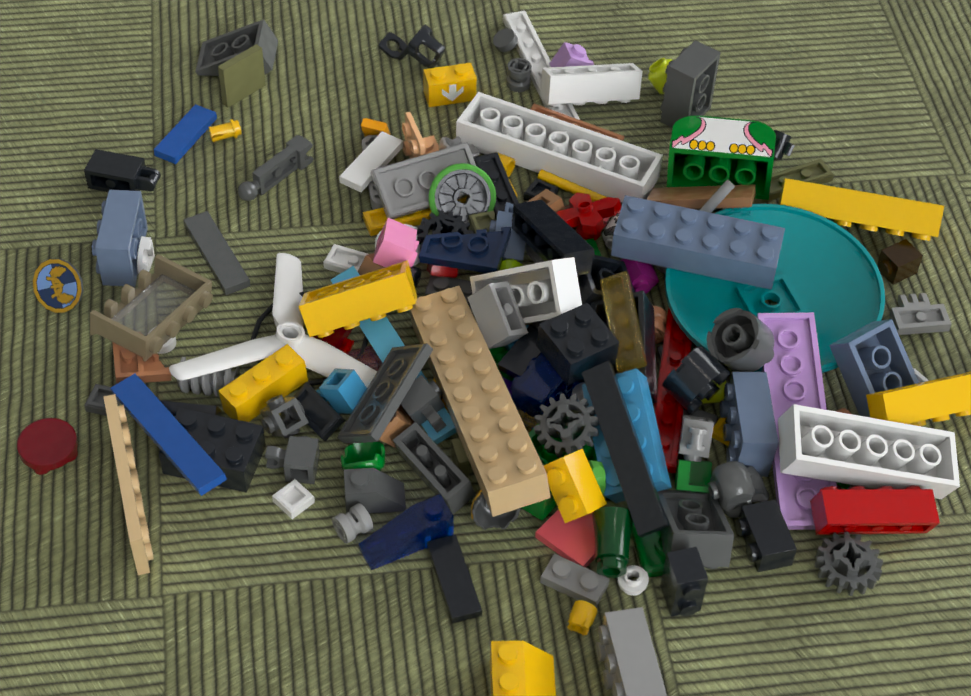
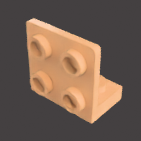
(414, 143)

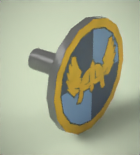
(58, 285)

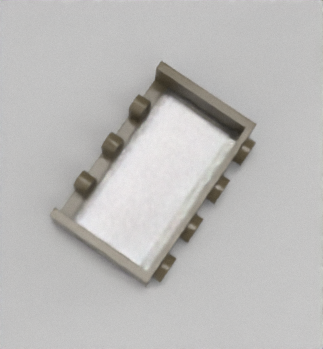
(154, 309)

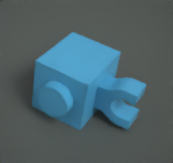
(342, 390)

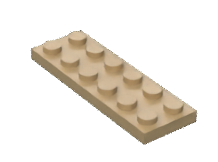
(129, 485)

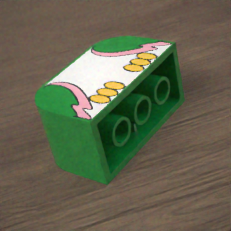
(721, 149)

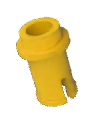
(225, 130)

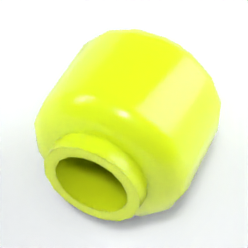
(658, 75)

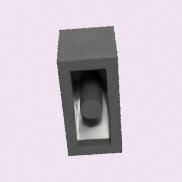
(373, 490)

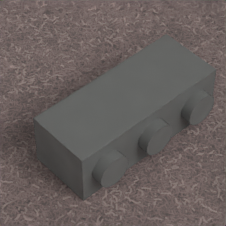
(434, 467)

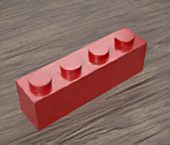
(874, 510)

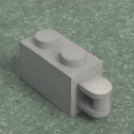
(695, 437)

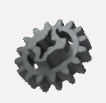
(554, 421)
(848, 563)

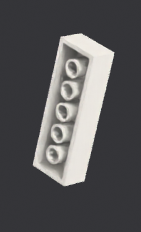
(866, 451)

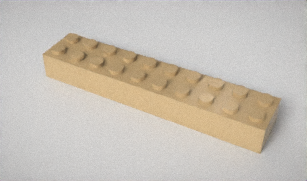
(479, 403)

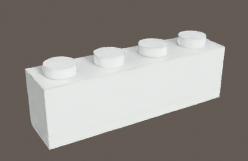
(590, 84)

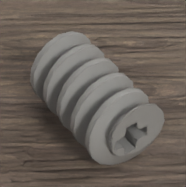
(208, 382)

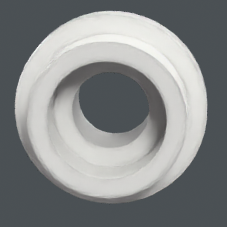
(634, 587)

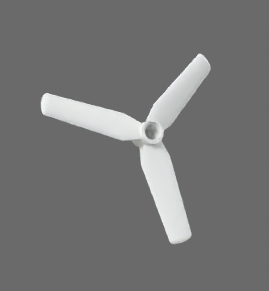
(289, 323)

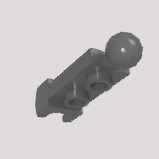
(277, 168)

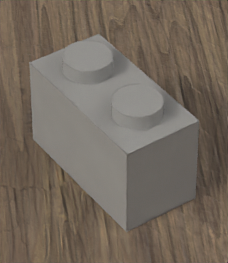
(497, 314)

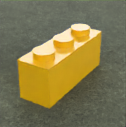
(273, 376)

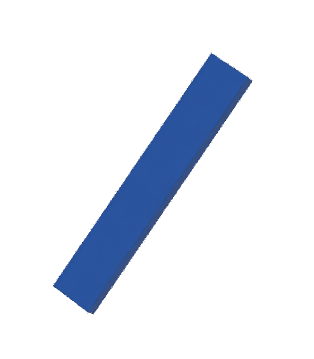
(168, 434)

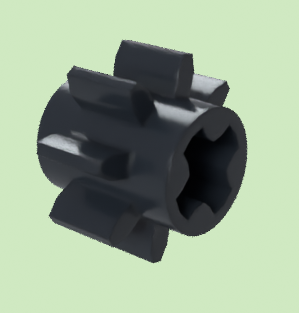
(782, 145)

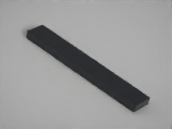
(625, 450)

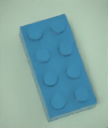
(641, 410)

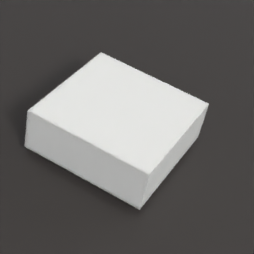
(293, 499)

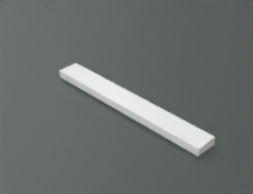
(531, 49)

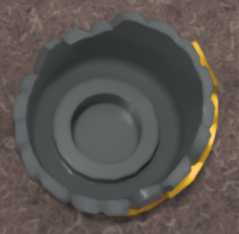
(482, 516)

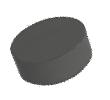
(505, 40)

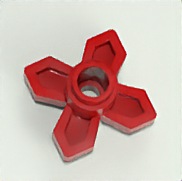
(589, 215)

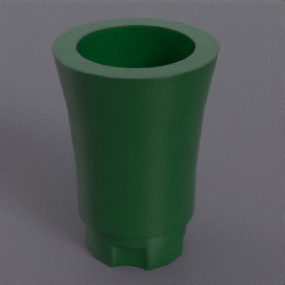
(612, 540)

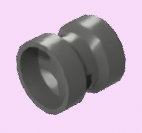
(519, 75)

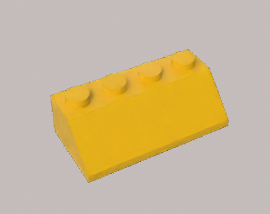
(358, 299)
(520, 670)

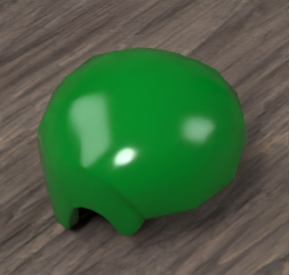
(364, 456)

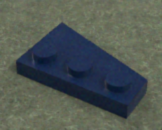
(471, 252)

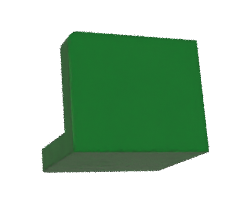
(692, 475)

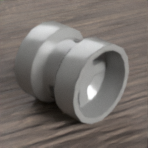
(352, 523)

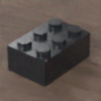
(229, 442)

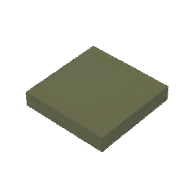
(242, 75)

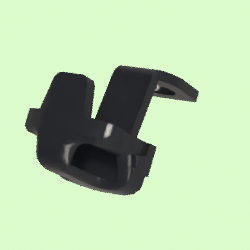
(423, 36)

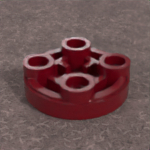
(47, 445)

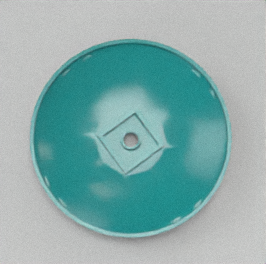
(816, 272)

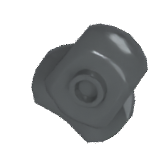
(736, 487)

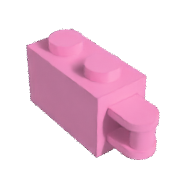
(396, 244)

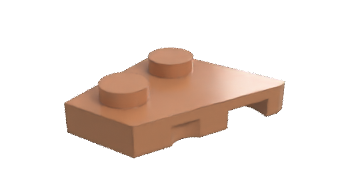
(128, 363)

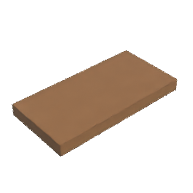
(695, 197)

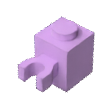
(570, 56)

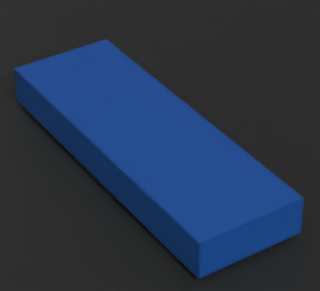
(185, 134)

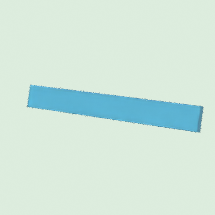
(383, 338)

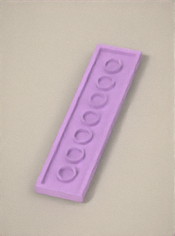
(794, 379)

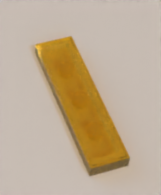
(623, 321)

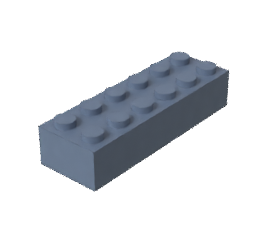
(697, 242)

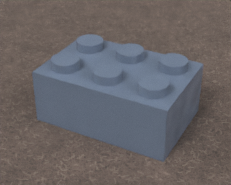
(119, 237)
(873, 362)
(749, 421)

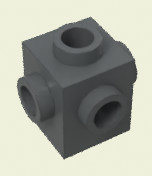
(291, 416)

